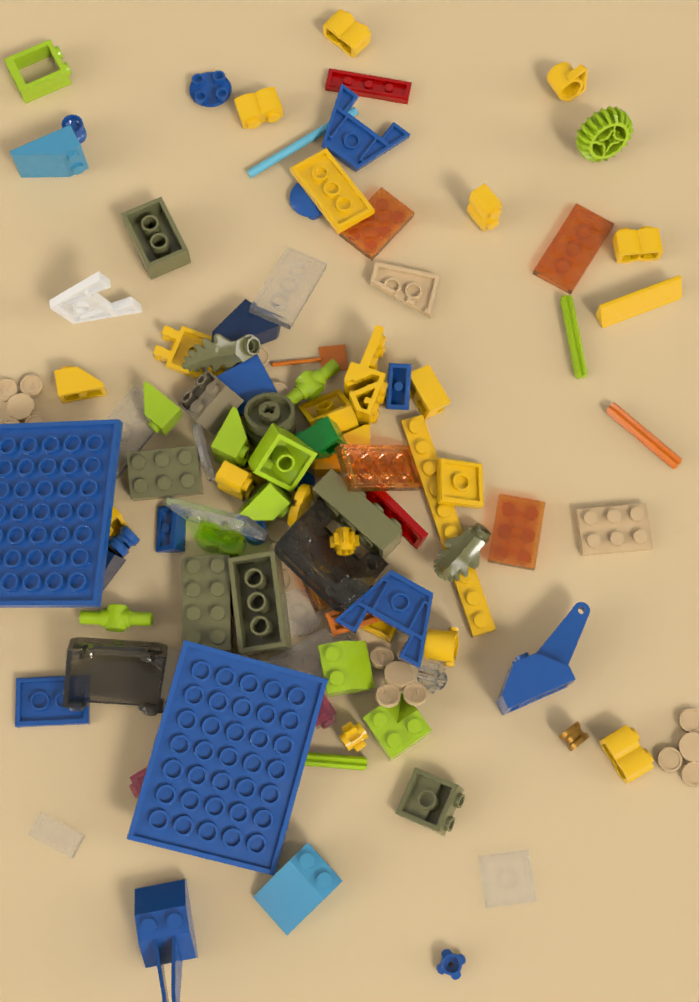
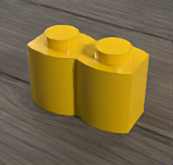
(347, 33)
(258, 108)
(484, 207)
(637, 245)
(235, 481)
(626, 753)

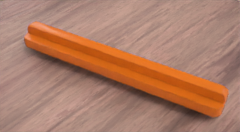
(644, 435)

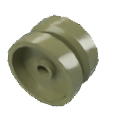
(265, 410)

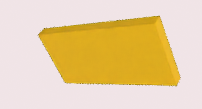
(332, 190)

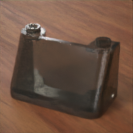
(331, 576)
(114, 673)

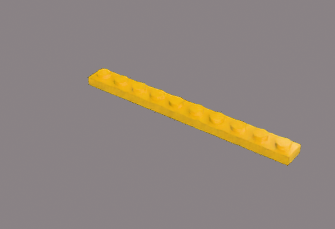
(446, 524)

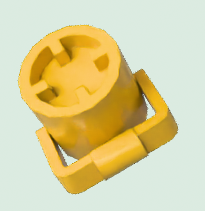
(566, 81)
(442, 645)

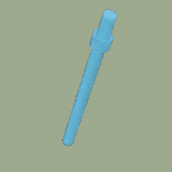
(292, 148)

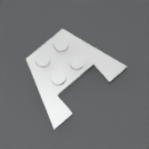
(84, 304)

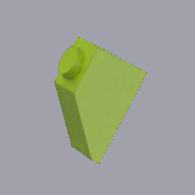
(159, 410)

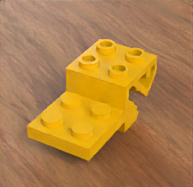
(364, 384)

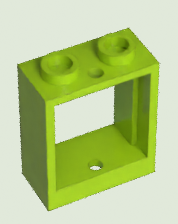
(45, 84)

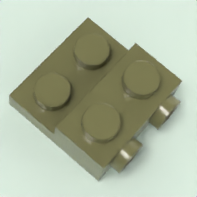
(431, 801)

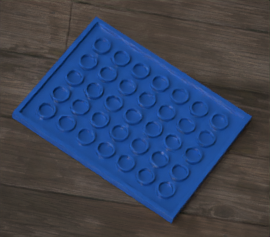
(56, 511)
(227, 758)

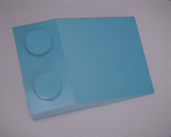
(51, 156)
(297, 888)

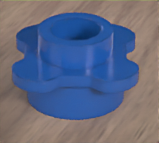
(458, 961)

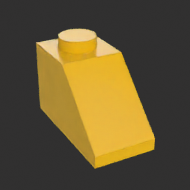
(77, 385)

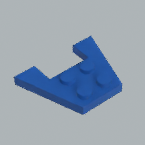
(352, 140)
(398, 604)

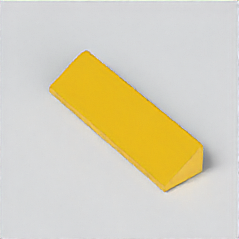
(639, 301)

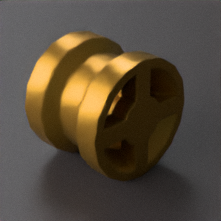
(574, 736)

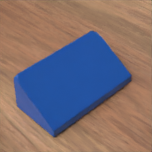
(398, 386)
(170, 531)

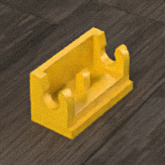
(427, 392)

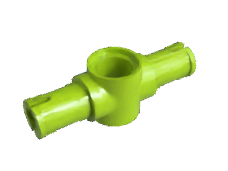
(311, 383)
(116, 618)

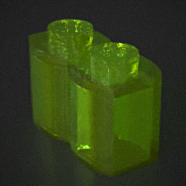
(214, 540)

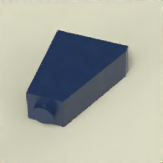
(243, 322)

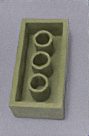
(353, 510)
(207, 601)
(259, 603)

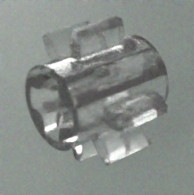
(432, 677)

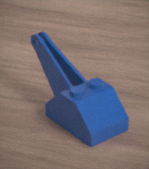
(548, 669)
(165, 930)

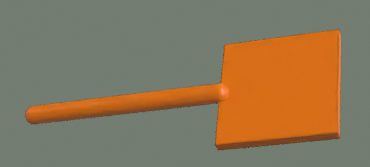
(326, 353)

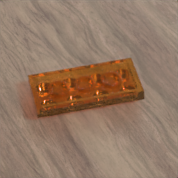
(573, 248)
(378, 467)

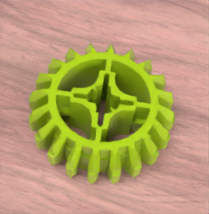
(604, 134)

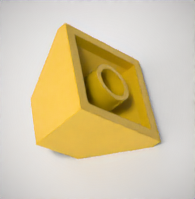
(334, 406)

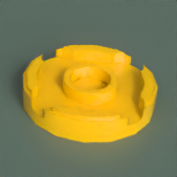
(303, 501)

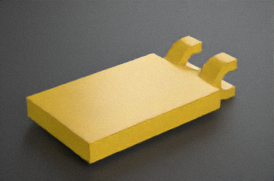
(182, 342)

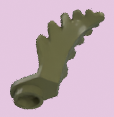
(221, 352)
(461, 553)

